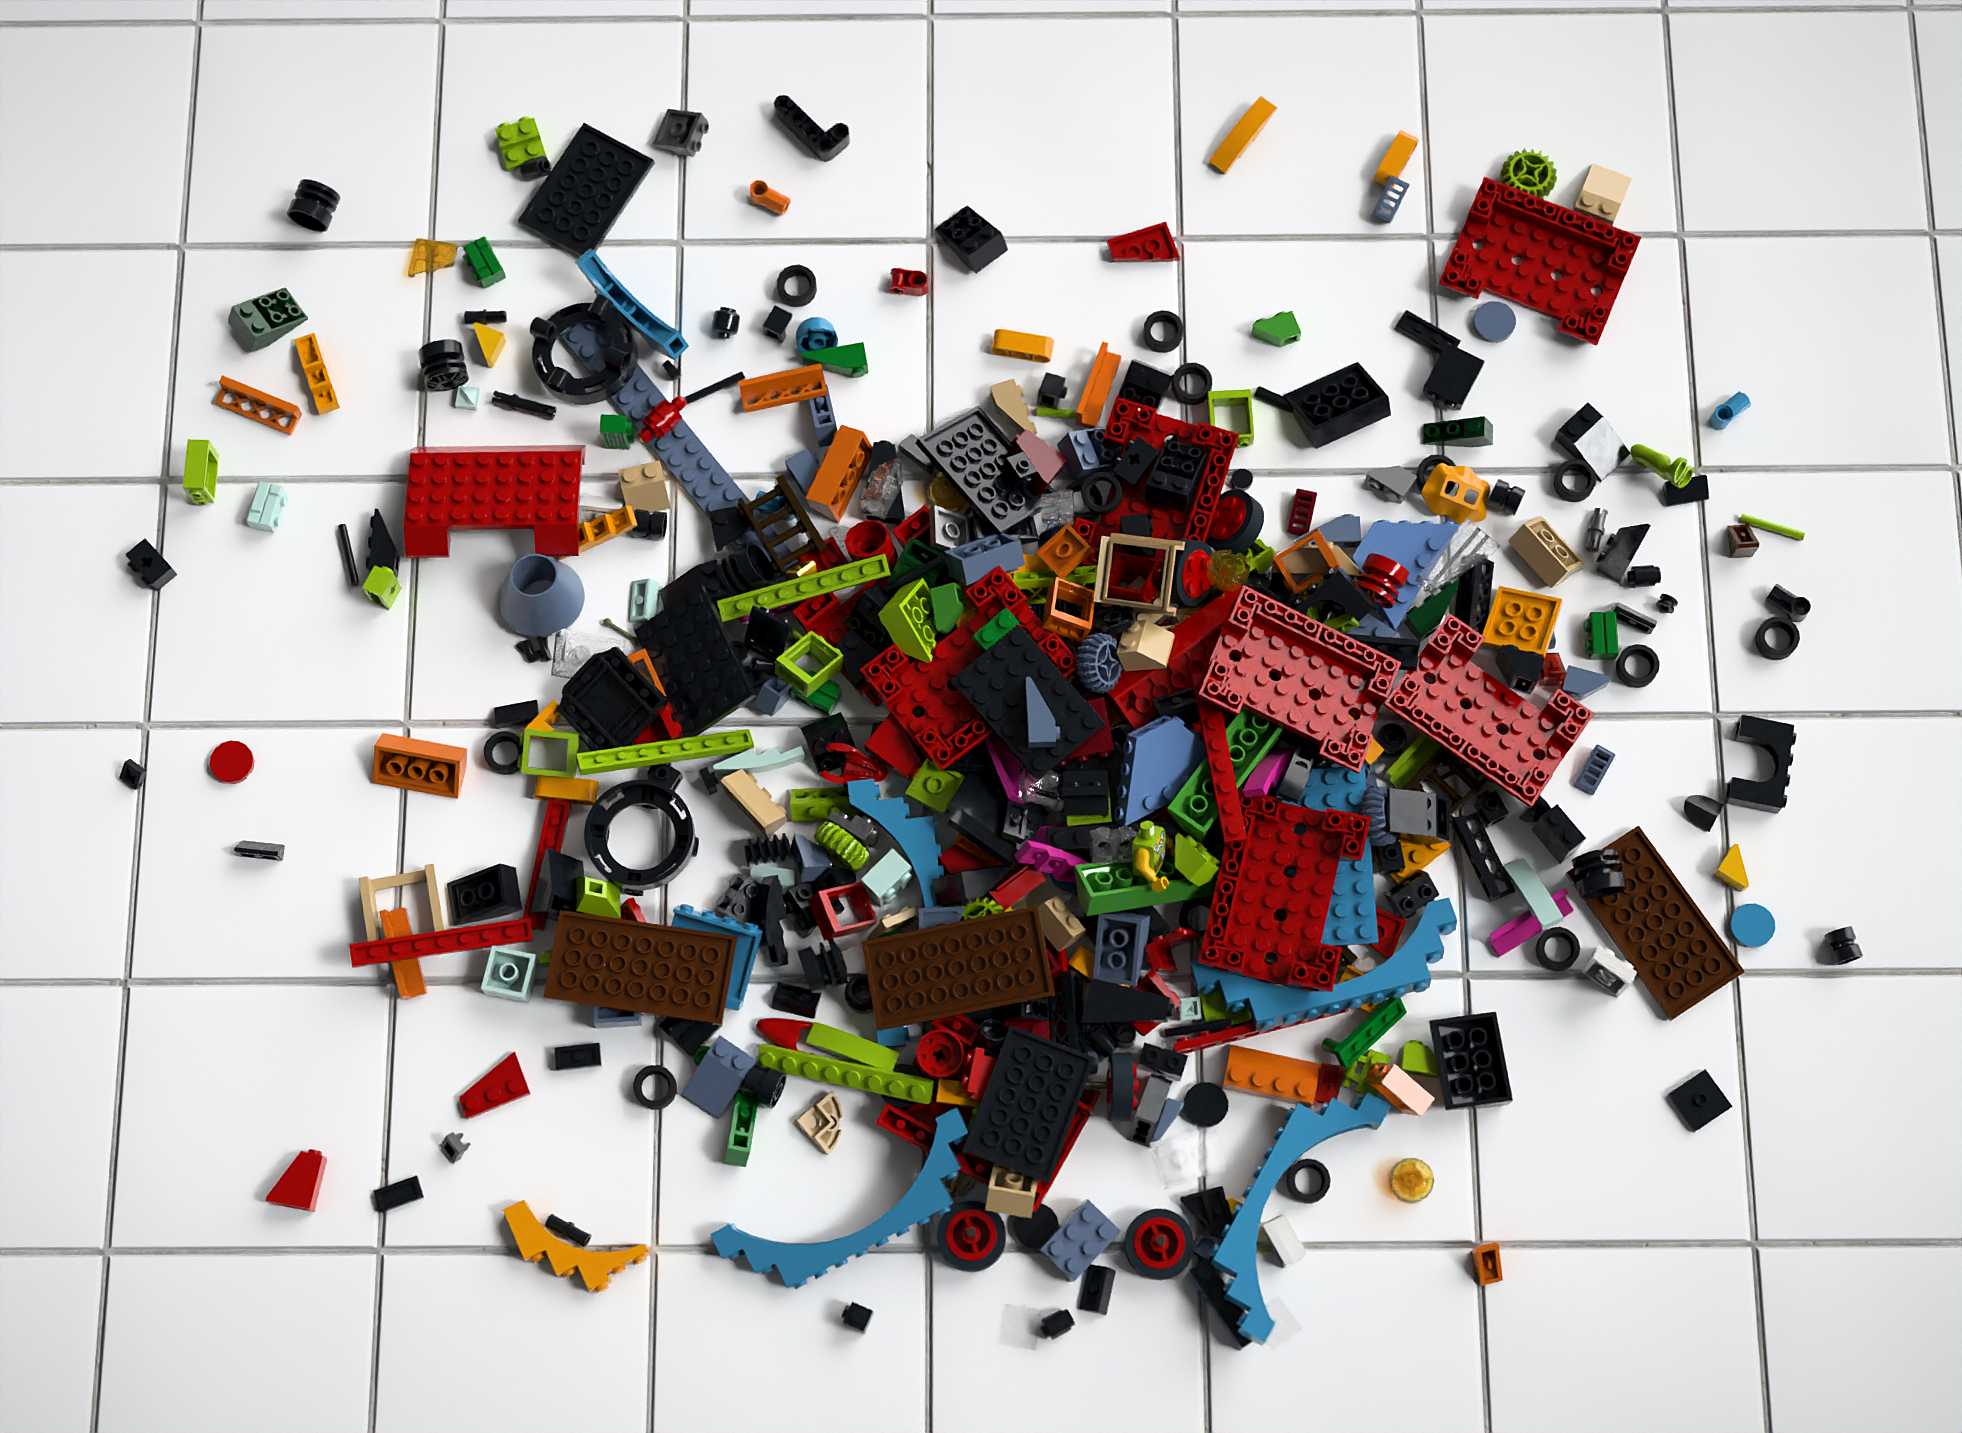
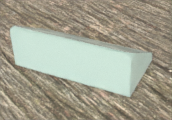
(644, 600)
(786, 876)

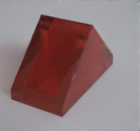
(1552, 671)
(1328, 1082)

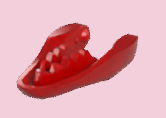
(856, 766)
(782, 1031)

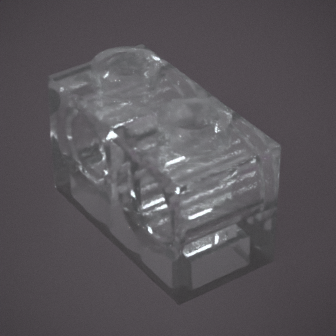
(1112, 851)

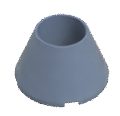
(546, 611)

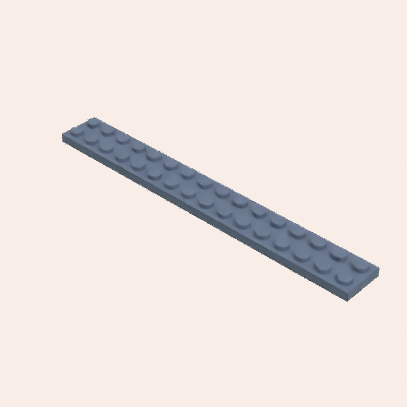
(680, 448)

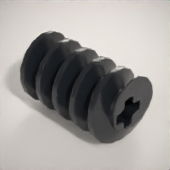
(767, 849)

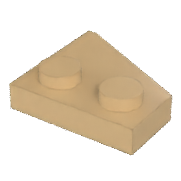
(888, 923)

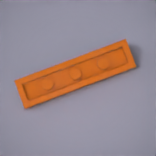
(782, 385)
(1097, 387)
(261, 398)
(407, 972)

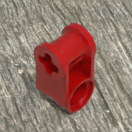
(903, 282)

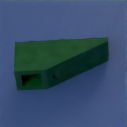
(1459, 432)
(1427, 618)

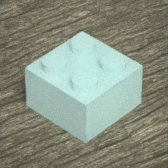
(887, 878)
(510, 974)

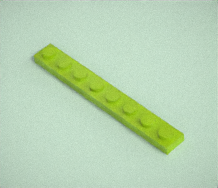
(805, 587)
(664, 752)
(846, 1073)

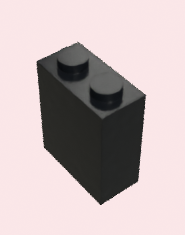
(1453, 377)
(1558, 834)

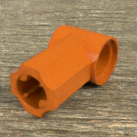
(770, 198)

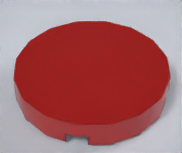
(232, 762)

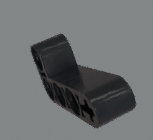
(808, 126)

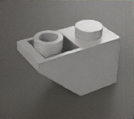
(1392, 481)

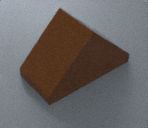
(1742, 541)

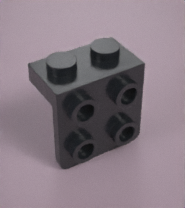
(739, 899)
(799, 909)

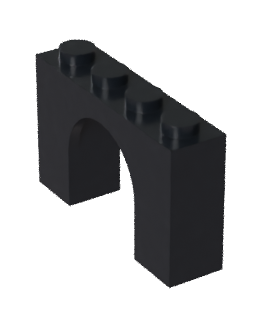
(1338, 587)
(1777, 740)

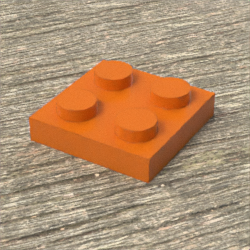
(1064, 551)

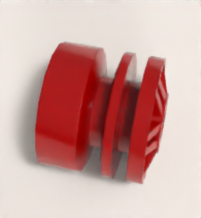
(870, 540)
(1382, 579)
(932, 1044)

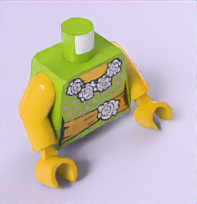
(1149, 853)

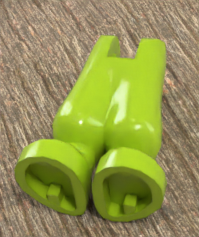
(1676, 472)

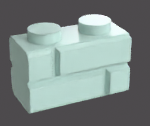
(267, 507)

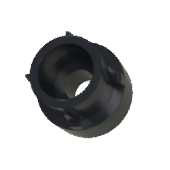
(854, 985)
(764, 1085)

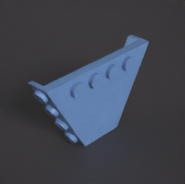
(1410, 546)
(1156, 767)

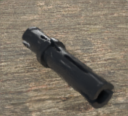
(515, 402)

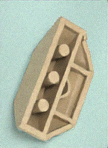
(1310, 560)

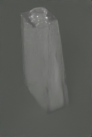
(1459, 554)

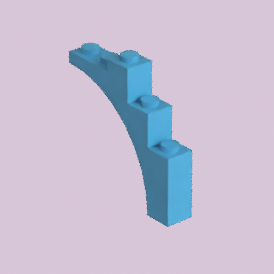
(653, 330)

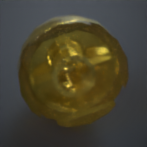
(943, 494)
(1227, 571)
(1411, 1180)

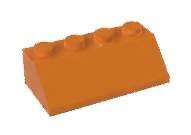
(839, 473)
(419, 765)
(1271, 1076)

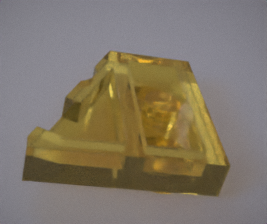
(431, 256)

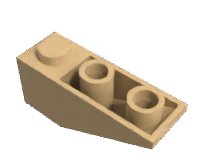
(1009, 405)

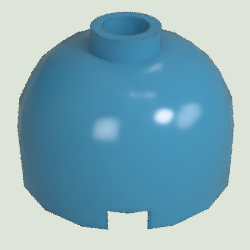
(815, 334)

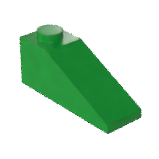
(842, 360)
(741, 1131)

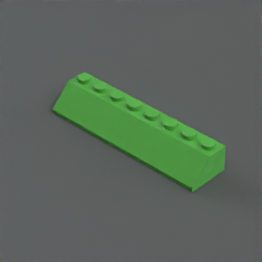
(1249, 742)
(1115, 888)

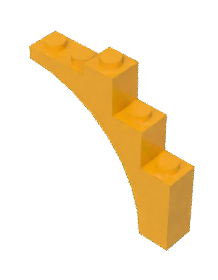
(594, 1266)

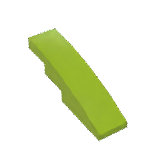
(851, 1047)

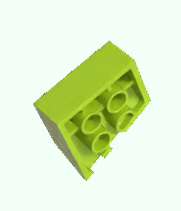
(910, 620)

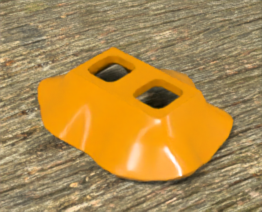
(1455, 507)

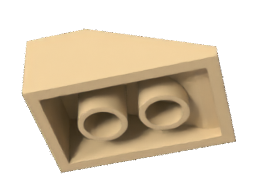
(1602, 194)

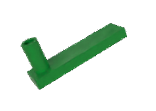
(1366, 1033)

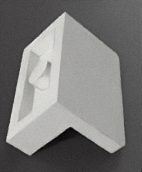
(595, 506)
(1284, 1241)

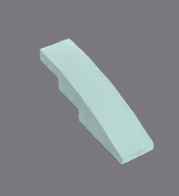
(759, 763)
(1533, 893)

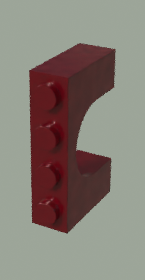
(1100, 744)

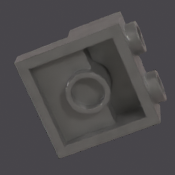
(681, 132)
(948, 528)
(859, 828)

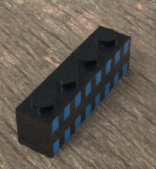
(1211, 1288)

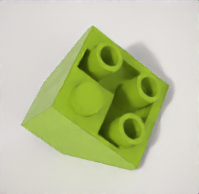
(1195, 861)
(597, 897)

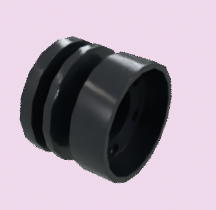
(313, 205)
(443, 365)
(745, 570)
(1598, 874)
(823, 966)

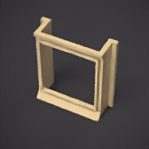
(1104, 566)
(369, 886)

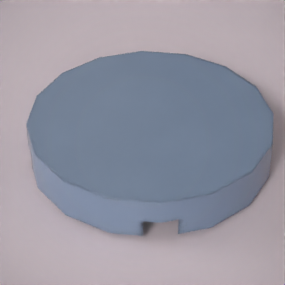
(1494, 321)

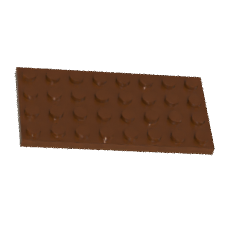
(1662, 929)
(640, 967)
(958, 968)

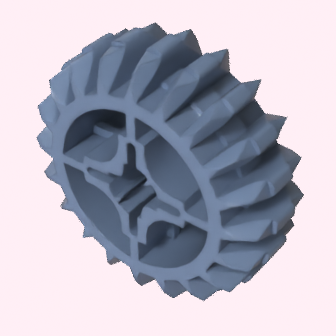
(1099, 663)
(1375, 806)

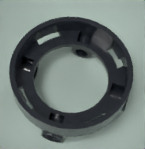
(619, 360)
(647, 795)

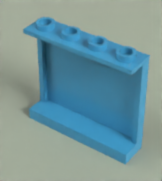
(746, 950)

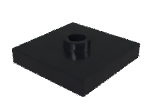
(1700, 1100)

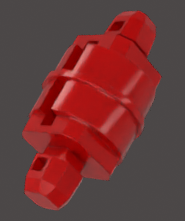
(661, 419)

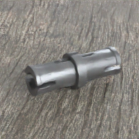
(1596, 530)

